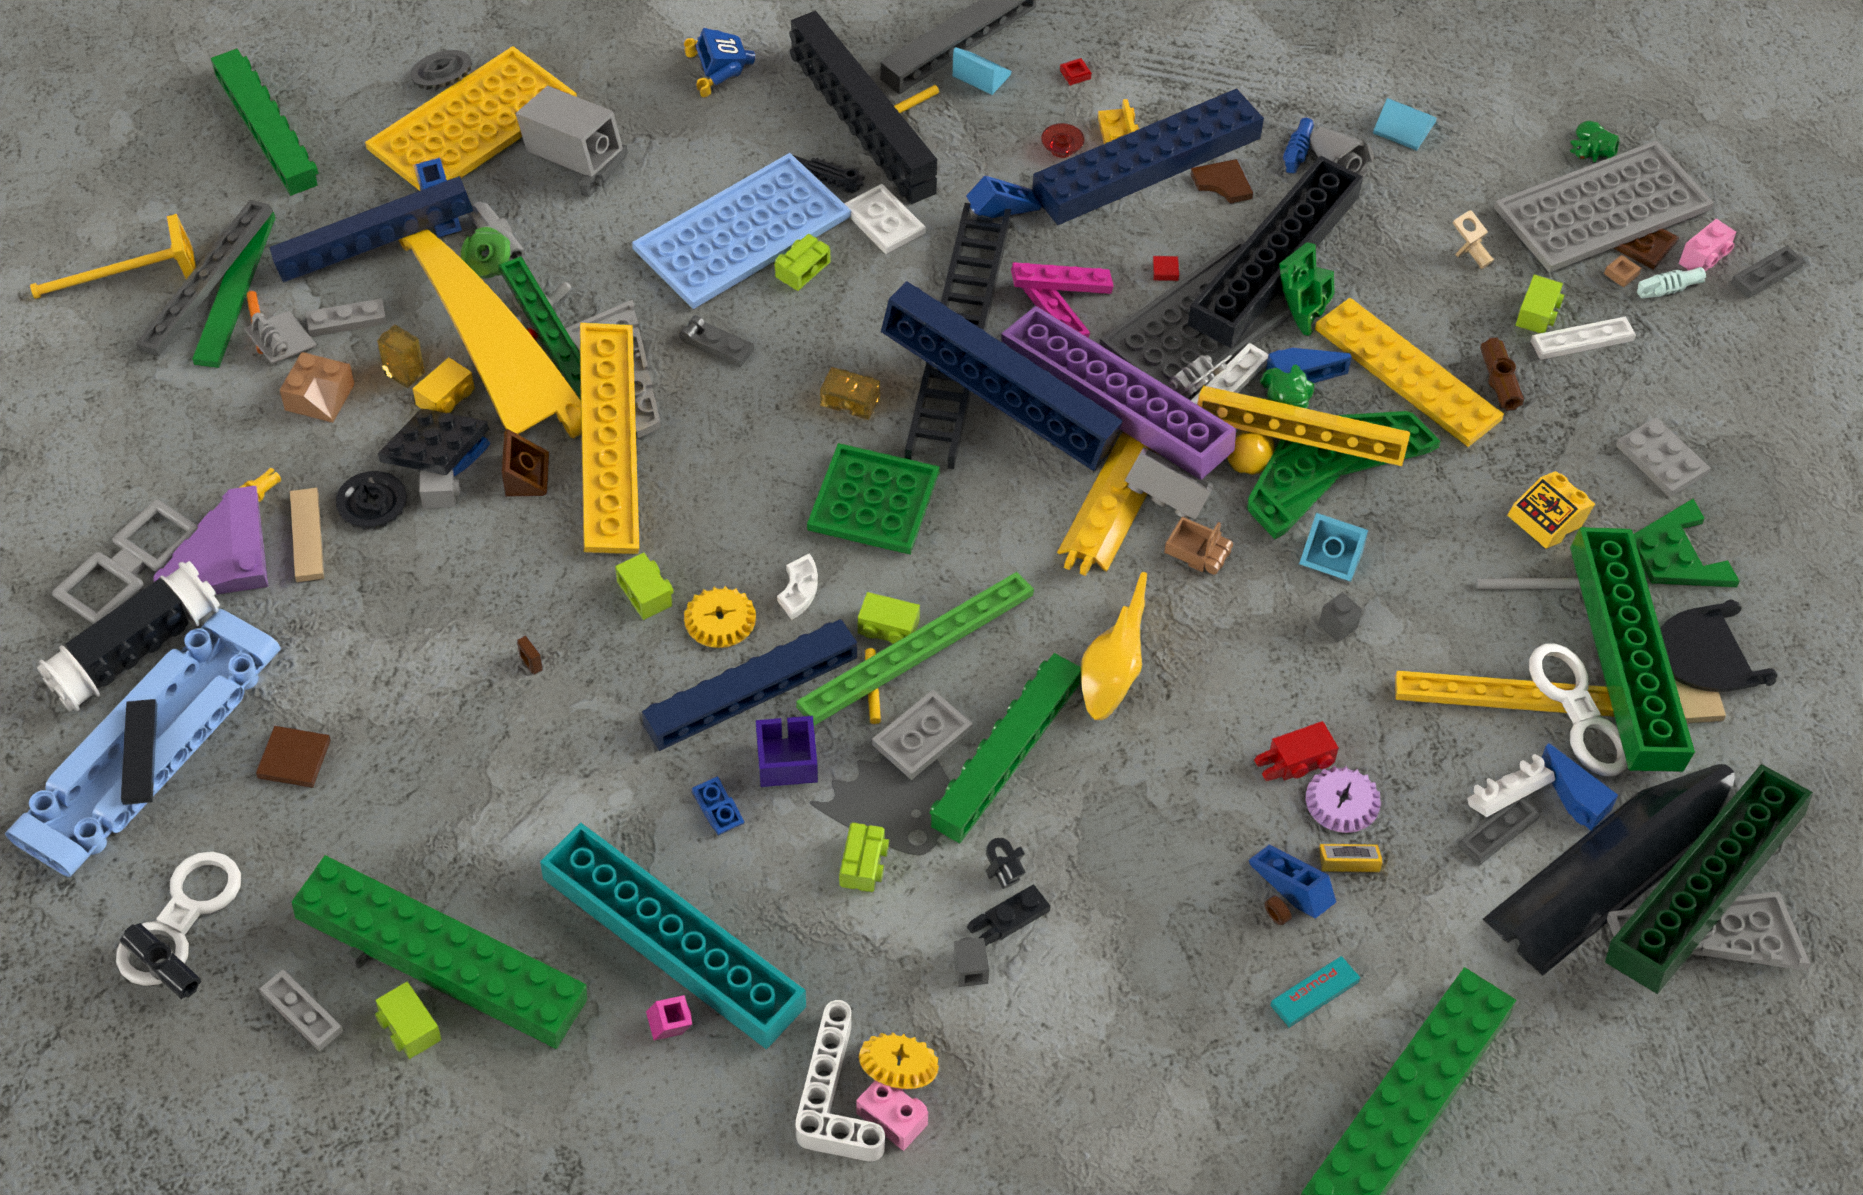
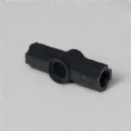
(171, 971)

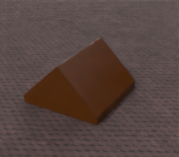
(524, 466)

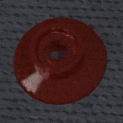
(1062, 139)

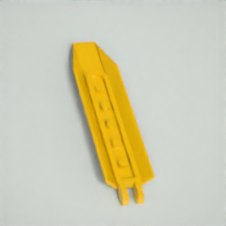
(1106, 511)

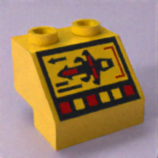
(1551, 509)

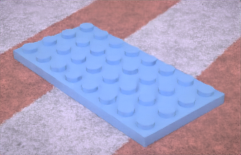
(740, 230)

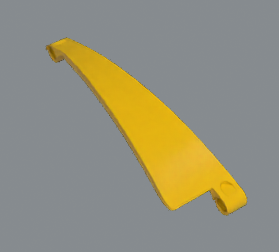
(508, 359)

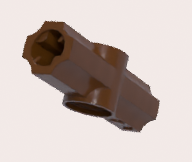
(1502, 374)

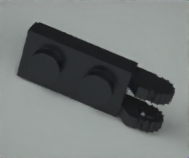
(1010, 915)

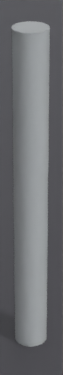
(1527, 583)

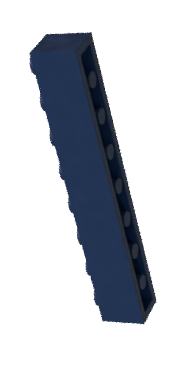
(371, 229)
(749, 684)

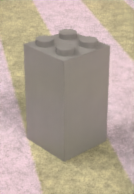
(569, 131)

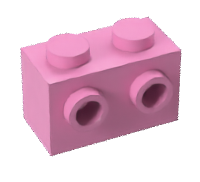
(1708, 246)
(894, 1111)

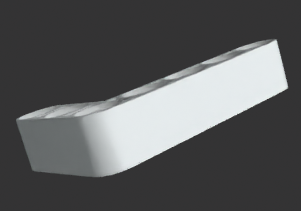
(825, 1087)

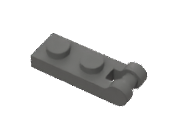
(716, 341)

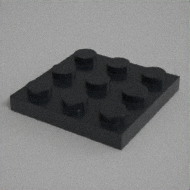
(433, 441)

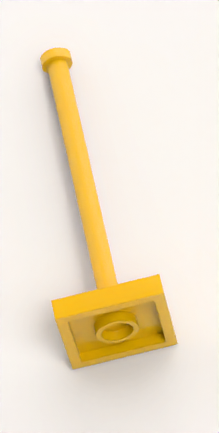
(180, 250)

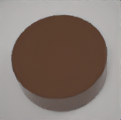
(1277, 910)

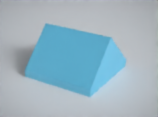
(978, 71)
(1403, 124)
(1334, 547)

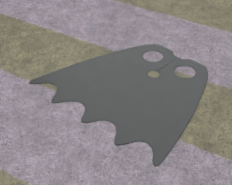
(886, 798)

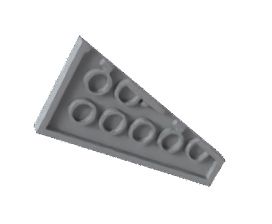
(646, 410)
(1749, 931)

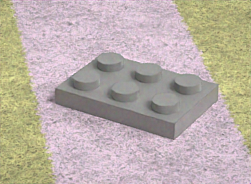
(1663, 457)
(922, 734)

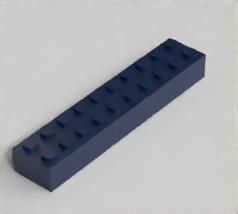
(1147, 156)
(1000, 376)

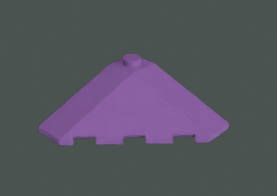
(226, 545)

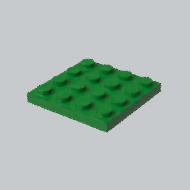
(873, 498)

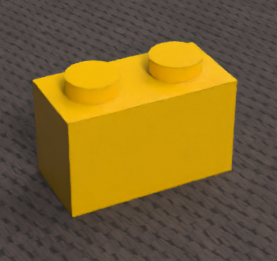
(444, 387)

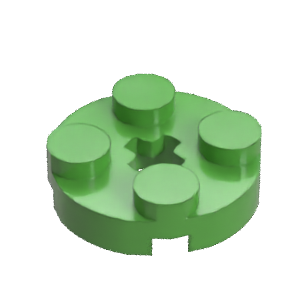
(473, 247)

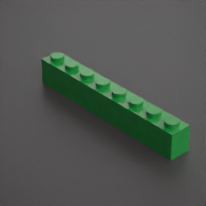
(265, 122)
(1005, 748)

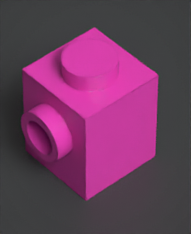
(669, 1017)

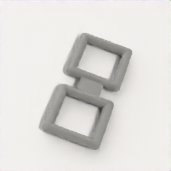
(124, 564)

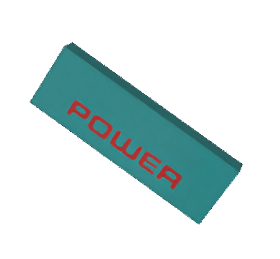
(1315, 991)

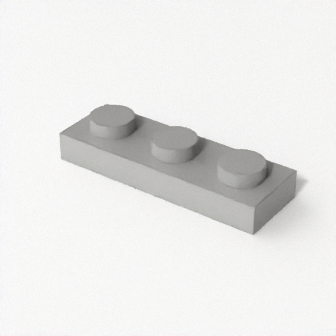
(346, 317)
(301, 1010)

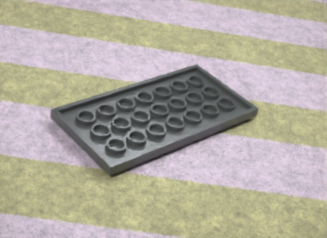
(1159, 333)

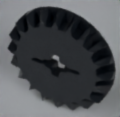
(381, 486)

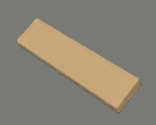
(306, 535)

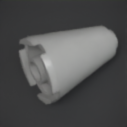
(1342, 149)

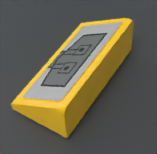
(1350, 858)

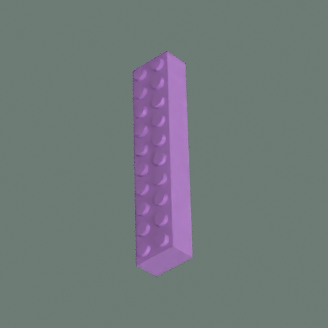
(1146, 406)

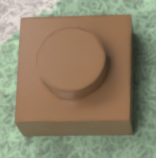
(1622, 271)

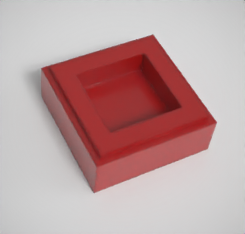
(1075, 71)
(1165, 268)

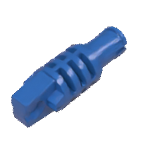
(1298, 145)

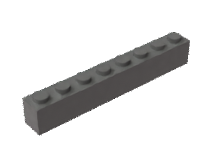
(936, 47)

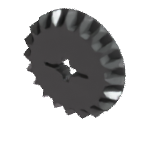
(441, 69)

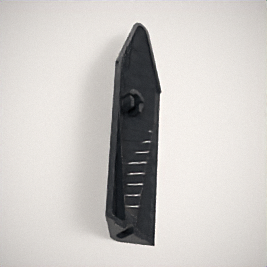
(1609, 867)

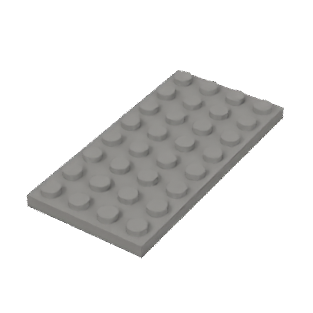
(1603, 206)

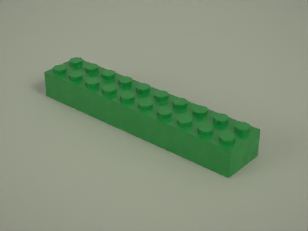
(1631, 650)
(440, 951)
(1415, 1090)

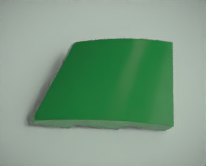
(1306, 286)

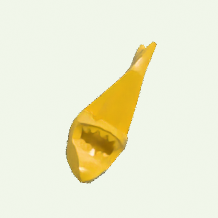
(1114, 659)

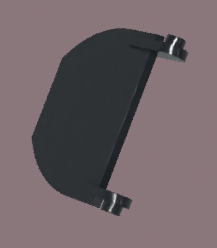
(1706, 652)

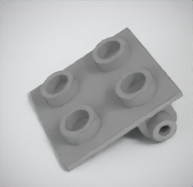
(279, 336)
(1196, 375)

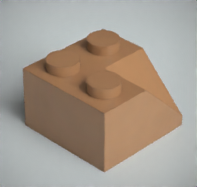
(317, 387)

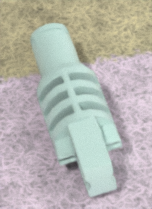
(1670, 282)

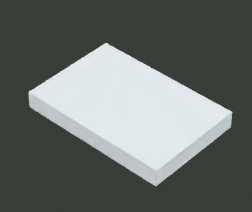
(884, 219)

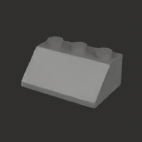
(1168, 484)

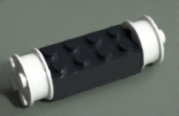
(128, 635)

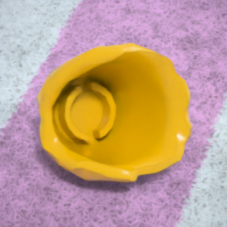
(1251, 452)

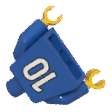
(720, 56)

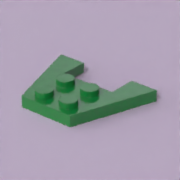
(1670, 557)

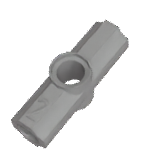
(485, 217)

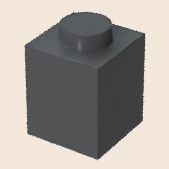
(1340, 617)
(971, 962)

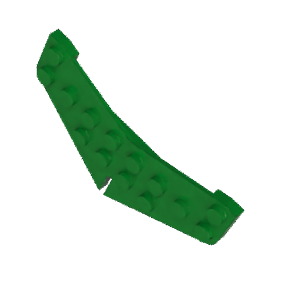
(1303, 473)

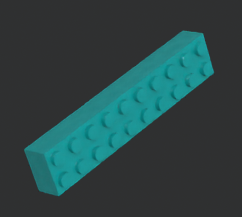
(674, 935)

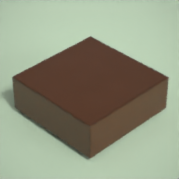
(529, 655)

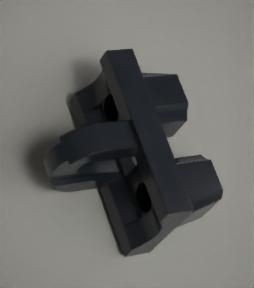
(1006, 869)

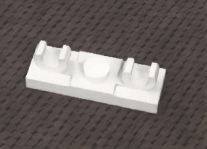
(1511, 787)

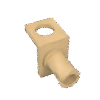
(1473, 239)

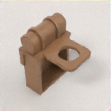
(1199, 546)

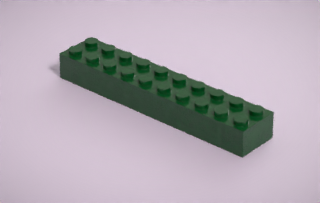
(1708, 879)

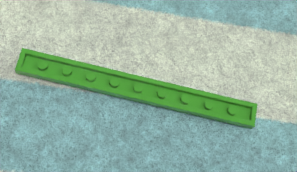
(914, 648)

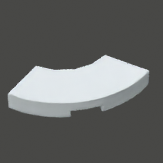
(801, 588)

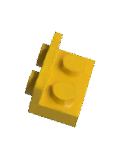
(1117, 122)

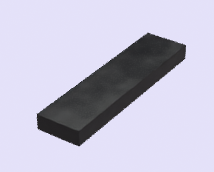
(139, 752)

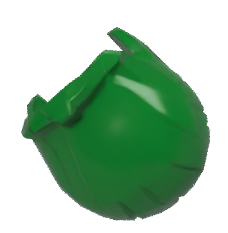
(1289, 387)

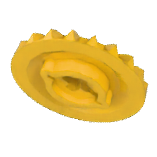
(710, 631)
(880, 1060)

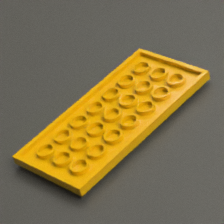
(466, 120)

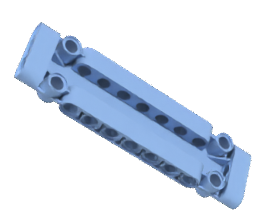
(193, 698)

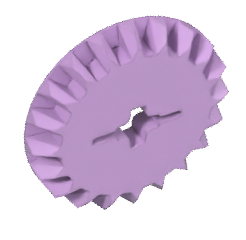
(1356, 812)

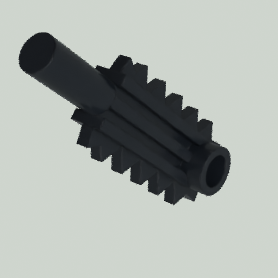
(834, 174)

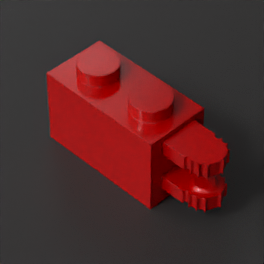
(1299, 753)

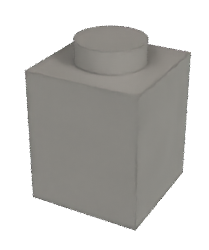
(438, 489)

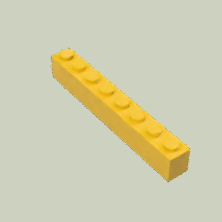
(1306, 426)

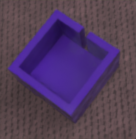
(786, 759)

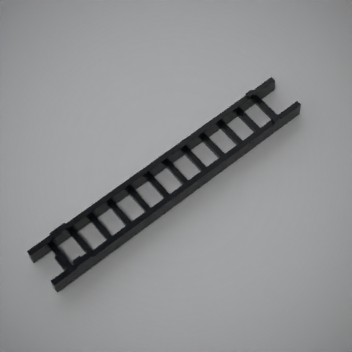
(952, 277)

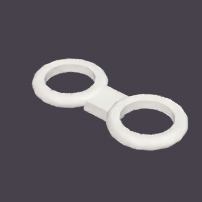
(1579, 708)
(183, 912)

